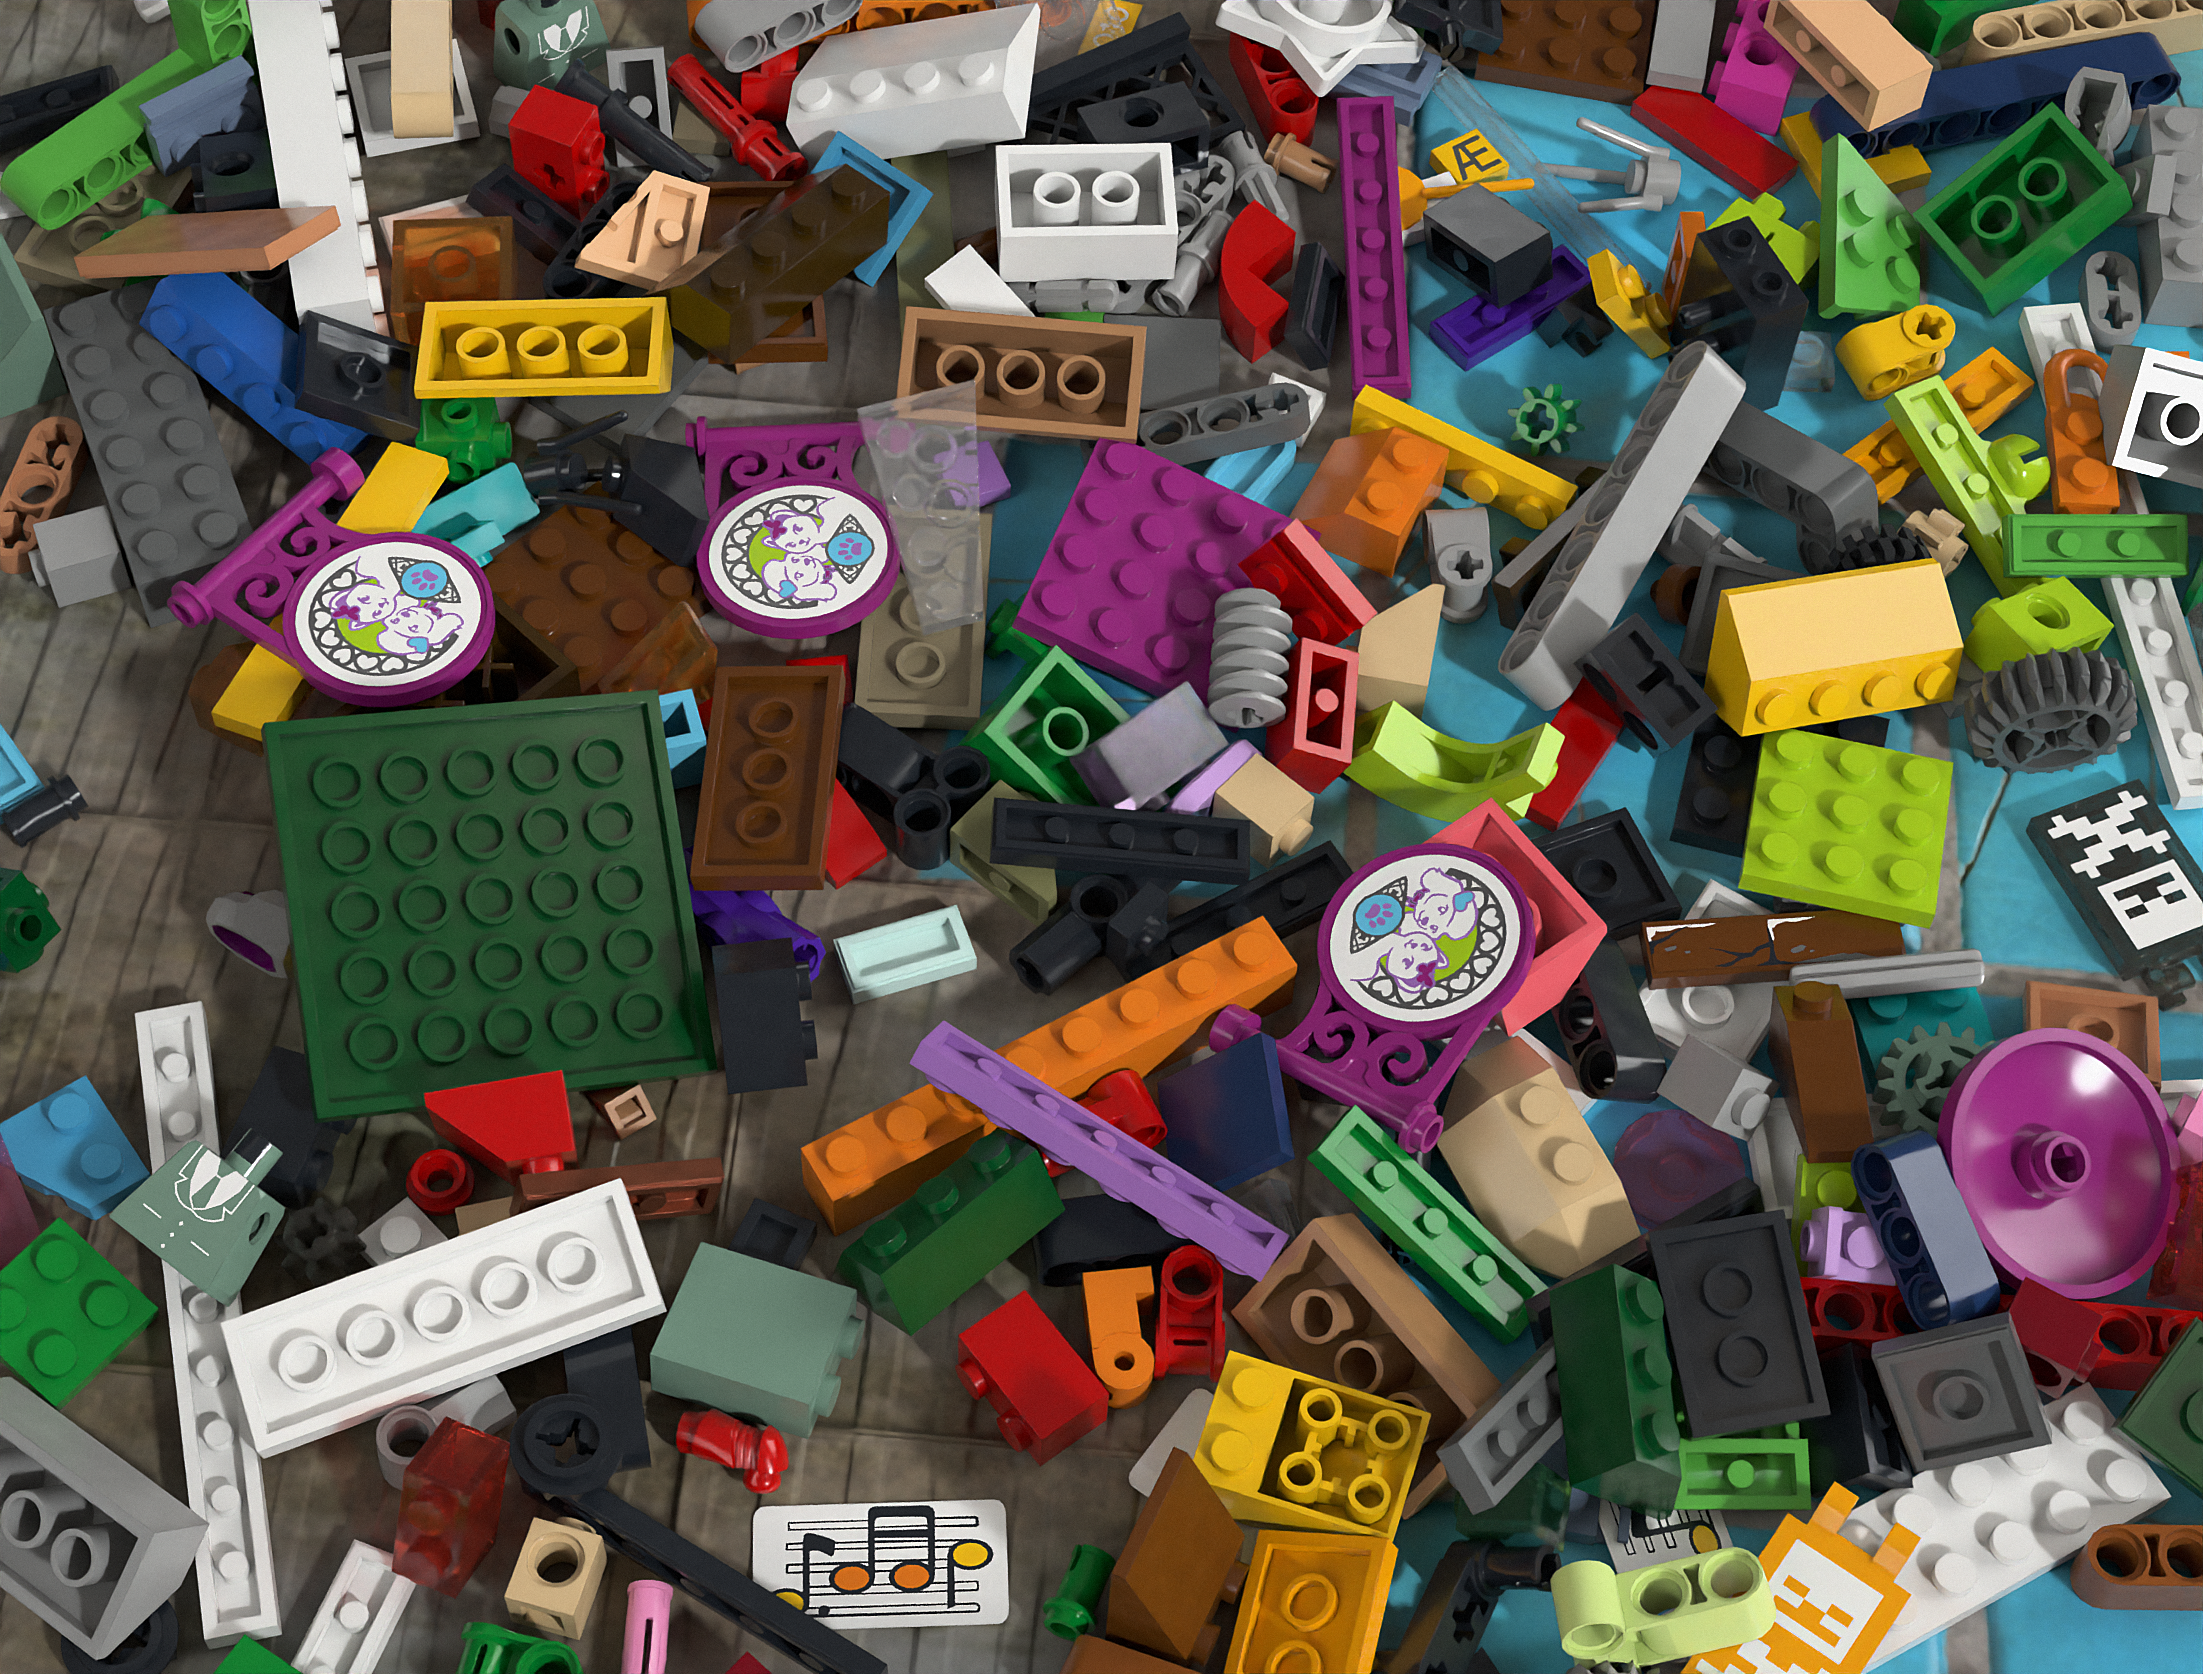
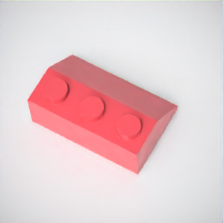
(1563, 921)

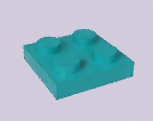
(1885, 1018)

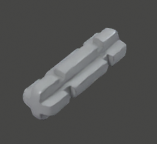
(1068, 295)

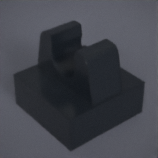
(1577, 322)

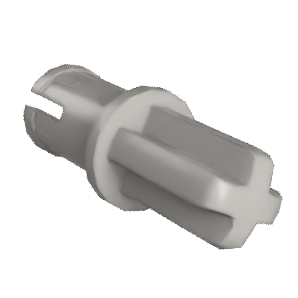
(1252, 175)

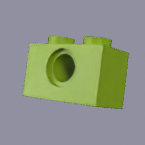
(2033, 623)

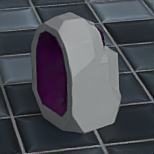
(254, 929)

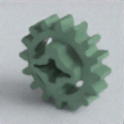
(1936, 1065)

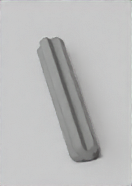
(1897, 973)

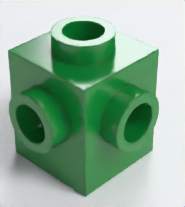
(466, 434)

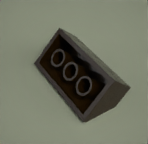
(777, 261)

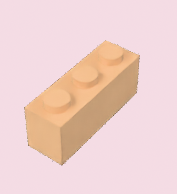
(1853, 56)

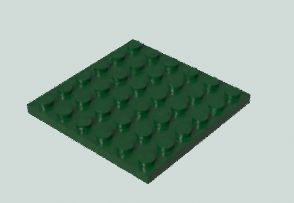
(486, 900)

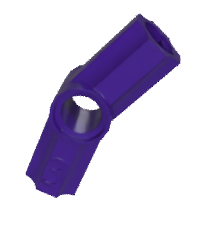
(749, 917)

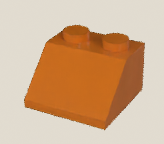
(1373, 496)

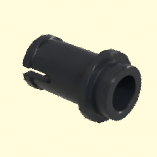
(44, 810)

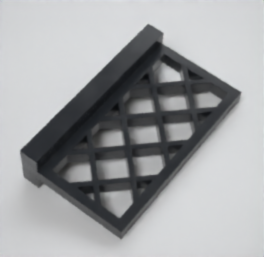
(1121, 64)

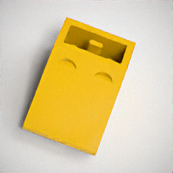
(1307, 1451)

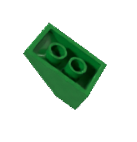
(1043, 722)

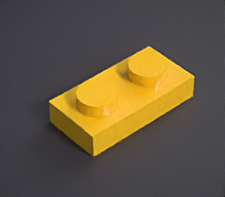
(1629, 304)

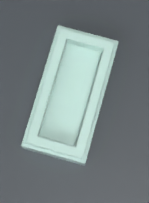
(904, 954)

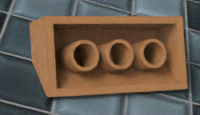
(1030, 371)
(1358, 1320)

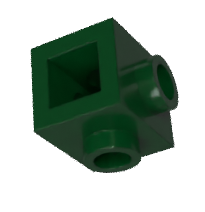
(24, 921)

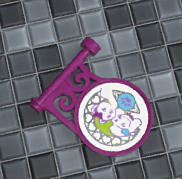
(794, 549)
(364, 621)
(1417, 954)

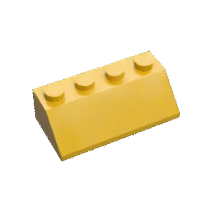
(545, 348)
(1833, 647)

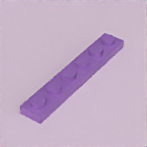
(1113, 1158)

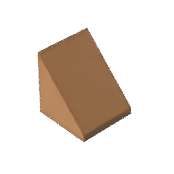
(624, 1108)

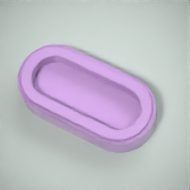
(1198, 795)

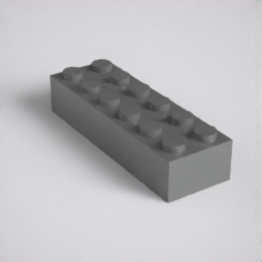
(149, 444)

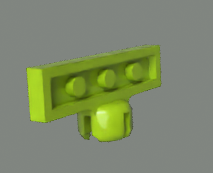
(1972, 476)

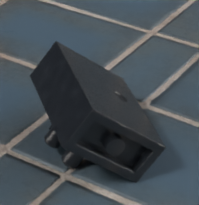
(1742, 307)

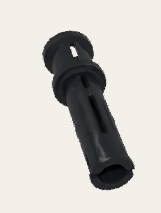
(631, 128)

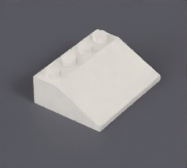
(919, 85)

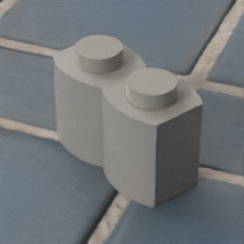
(2100, 109)

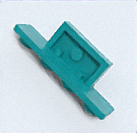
(480, 512)

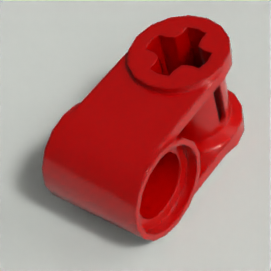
(1190, 1327)

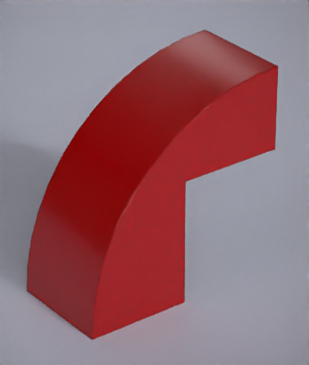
(1253, 258)

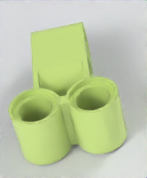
(1618, 1615)

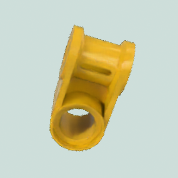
(1896, 350)

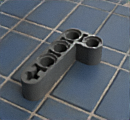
(1796, 479)

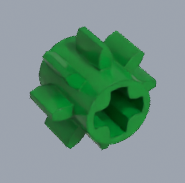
(1536, 431)

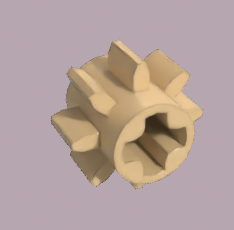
(1940, 537)

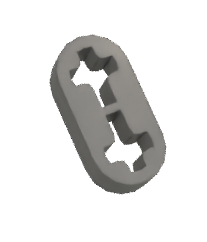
(2121, 302)

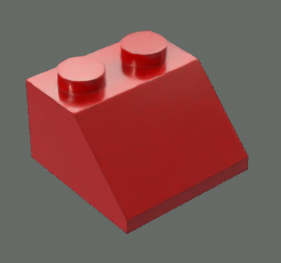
(509, 1124)

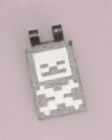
(2129, 884)

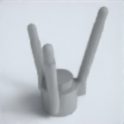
(1651, 180)

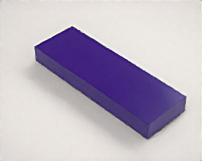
(1481, 330)

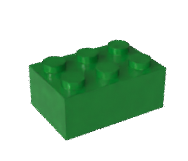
(2023, 209)

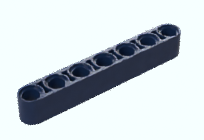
(2004, 94)

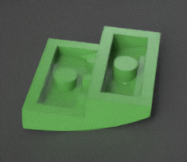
(1743, 1470)

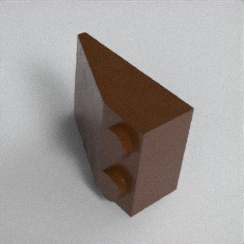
(1176, 1569)

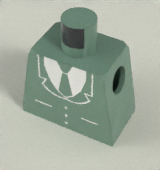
(543, 39)
(207, 1213)

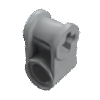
(1460, 558)

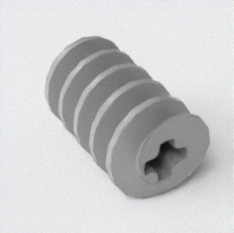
(1249, 659)

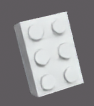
(1085, 212)

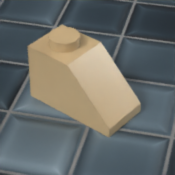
(1399, 652)

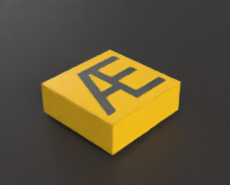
(1469, 159)

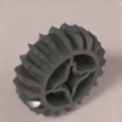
(2050, 711)

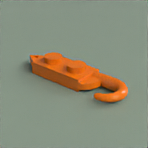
(2075, 440)

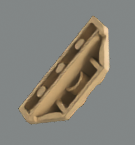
(1532, 1163)

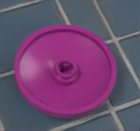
(2062, 1161)

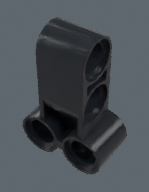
(909, 784)

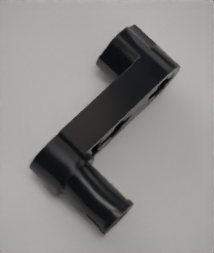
(1462, 1602)

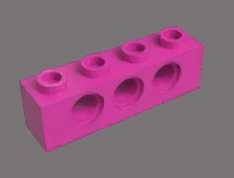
(1757, 72)

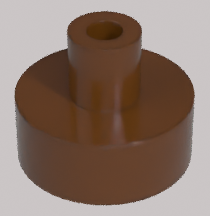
(1675, 593)

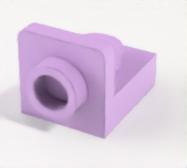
(1843, 1248)

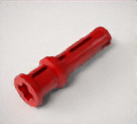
(752, 140)

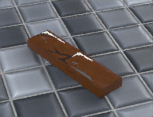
(1759, 946)

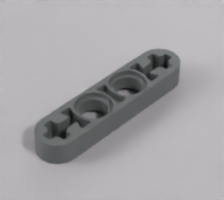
(1201, 442)

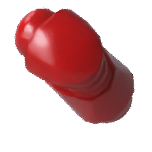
(733, 1444)

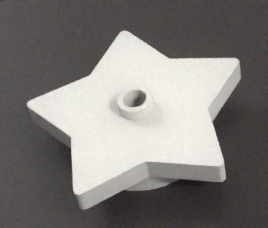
(1325, 36)

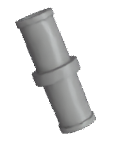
(1194, 265)

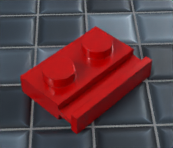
(1308, 585)

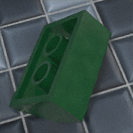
(951, 1232)
(1617, 1390)

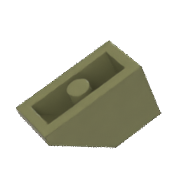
(1025, 889)

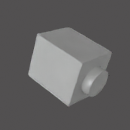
(79, 556)
(1718, 1088)

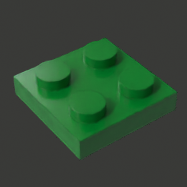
(66, 1314)

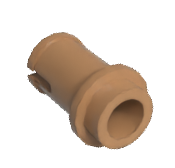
(1301, 162)

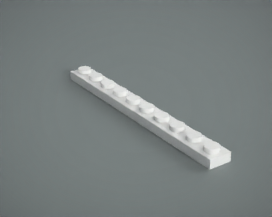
(2142, 608)
(217, 1441)

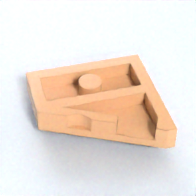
(649, 233)

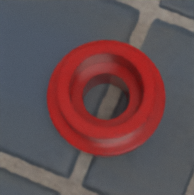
(435, 1166)

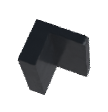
(1860, 1435)

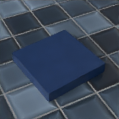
(1228, 1114)

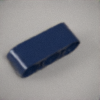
(1925, 1230)

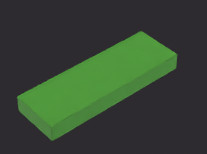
(2095, 545)

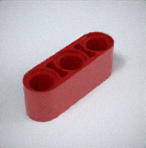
(1273, 90)

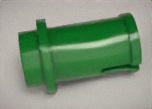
(1079, 1593)

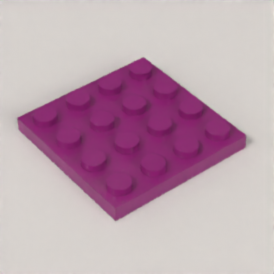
(1142, 568)

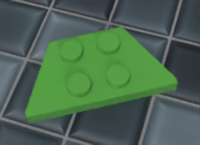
(1865, 240)

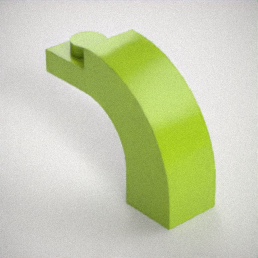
(1446, 776)

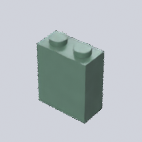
(756, 1340)

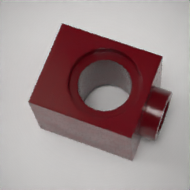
(2054, 1336)

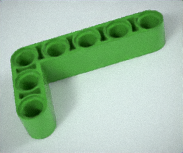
(109, 140)

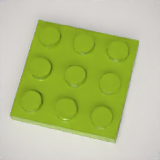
(1847, 826)

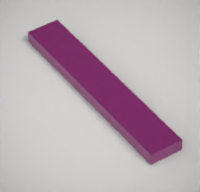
(1373, 246)

